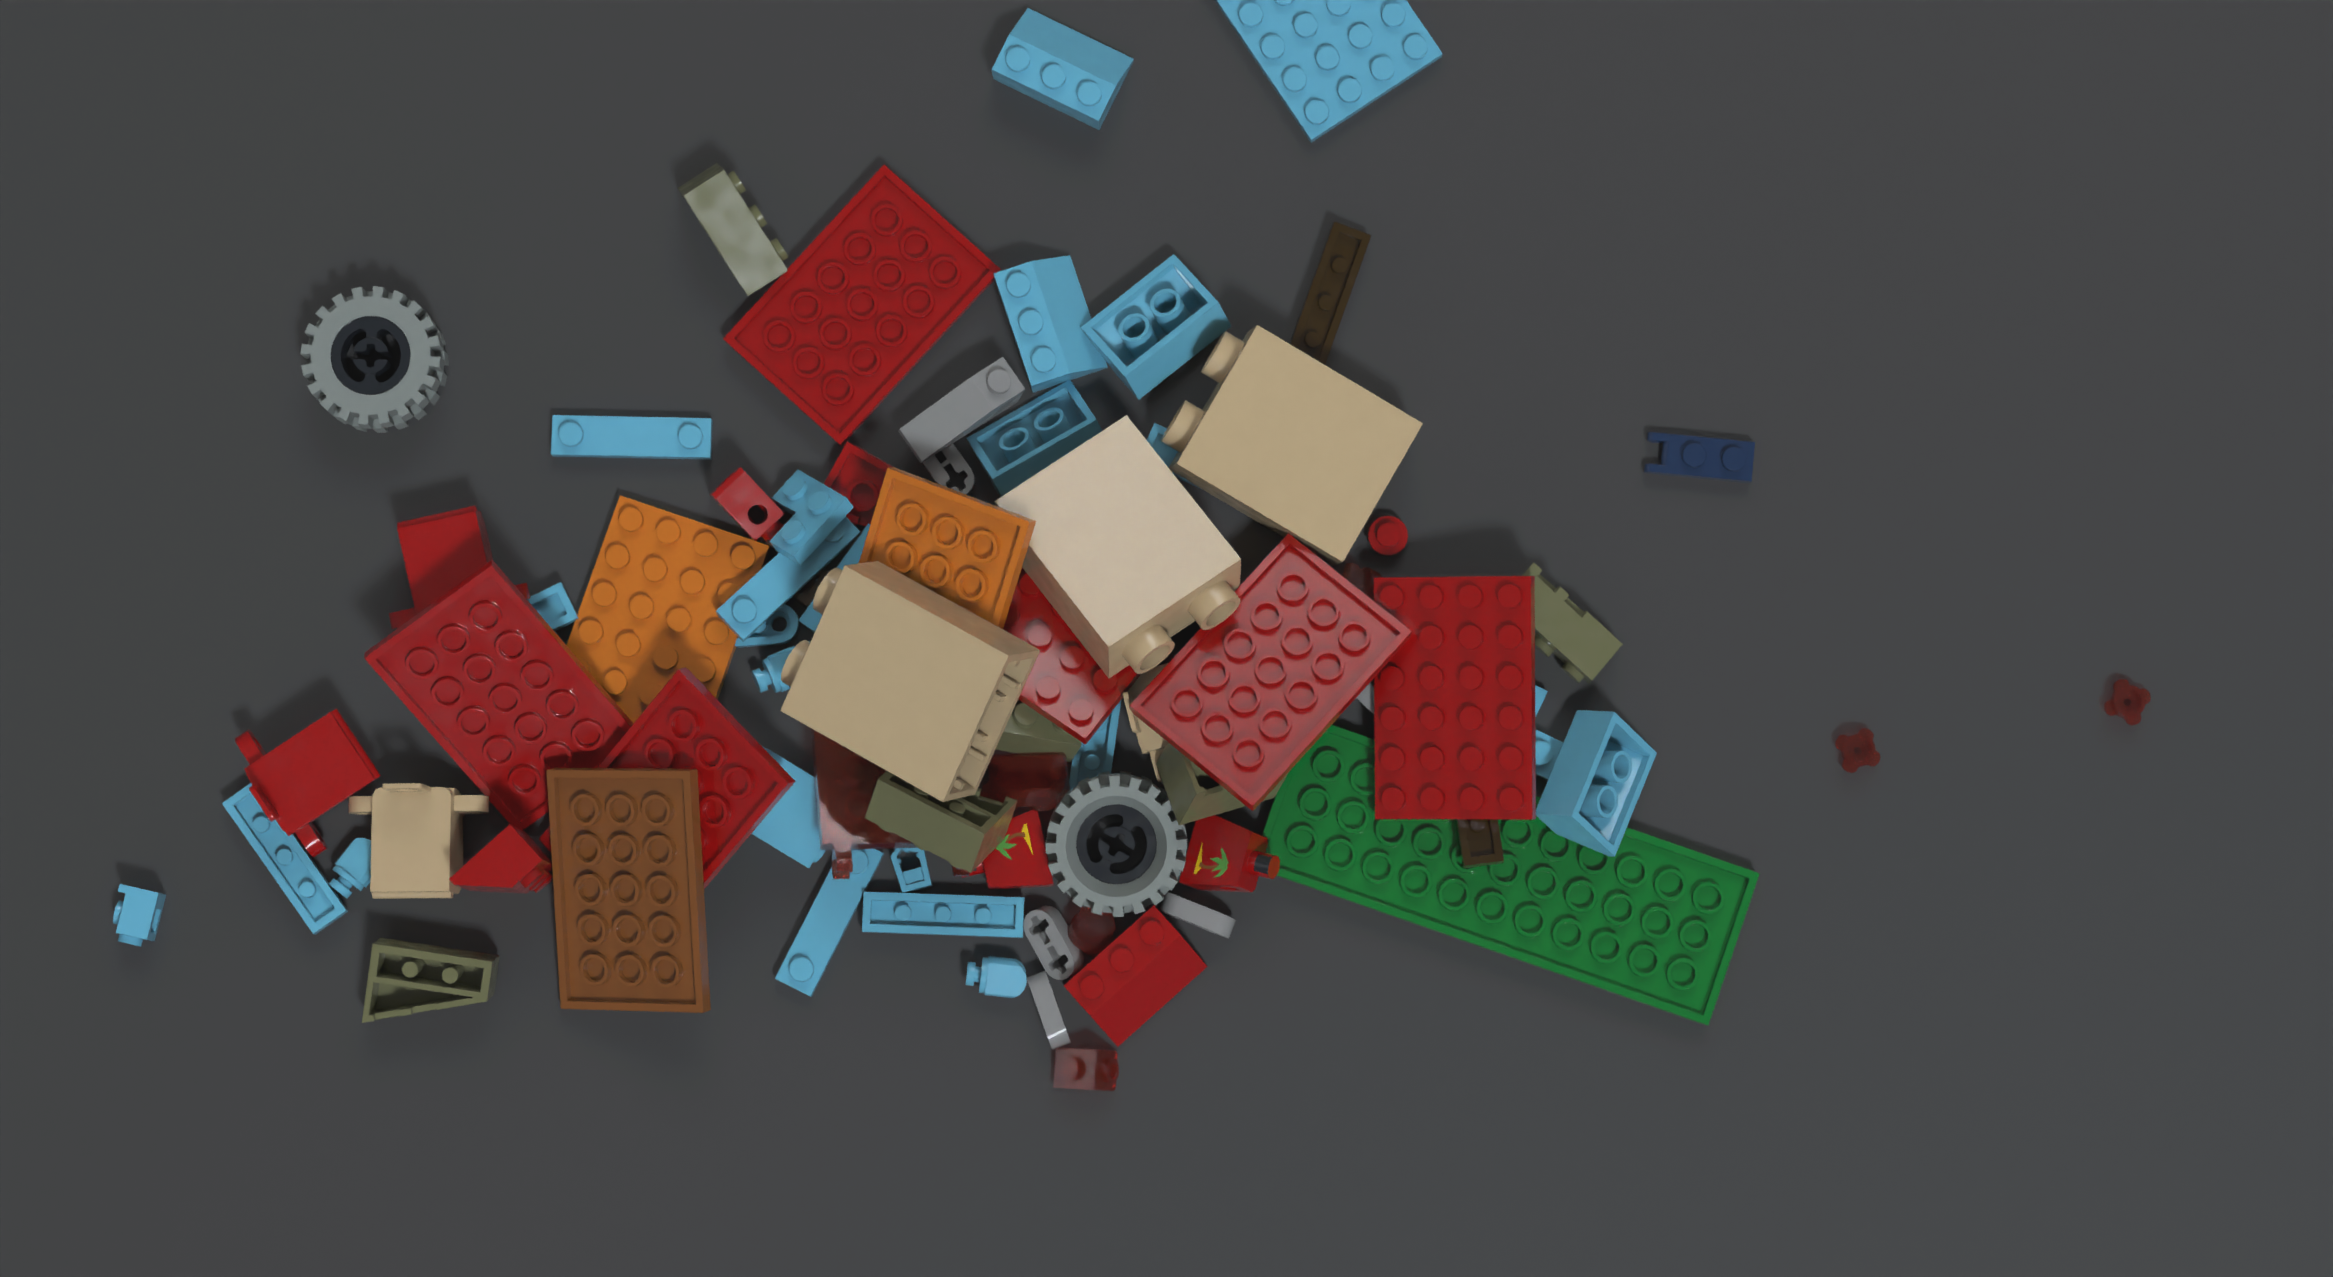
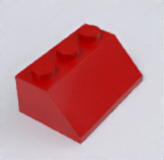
(506, 865)
(1135, 976)

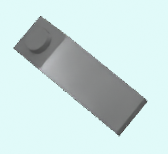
(963, 410)

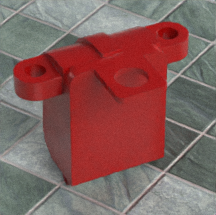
(441, 554)
(307, 775)

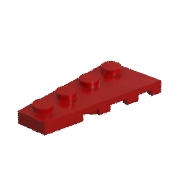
(860, 479)

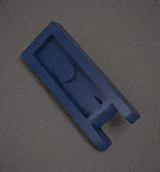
(1703, 457)

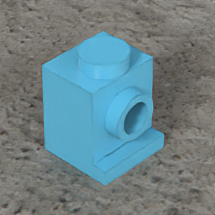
(138, 915)

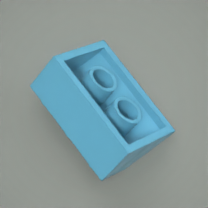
(1061, 68)
(1046, 321)
(1156, 326)
(1034, 436)
(1596, 781)

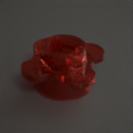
(2124, 691)
(1868, 754)

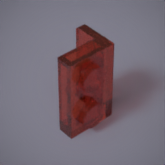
(1030, 778)

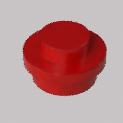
(1388, 535)

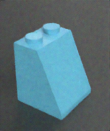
(794, 819)

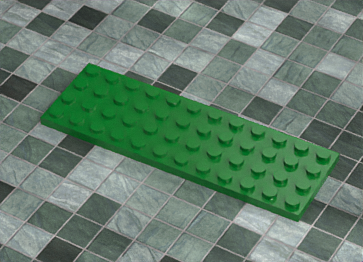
(1635, 924)

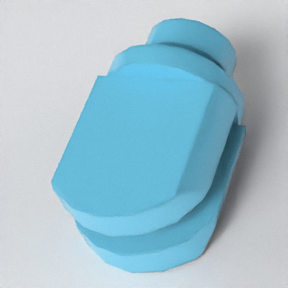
(772, 672)
(353, 867)
(998, 976)

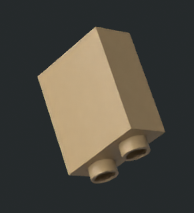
(1290, 442)
(1124, 550)
(906, 678)

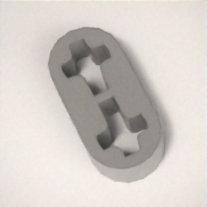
(959, 465)
(1197, 915)
(1052, 942)
(1048, 1010)

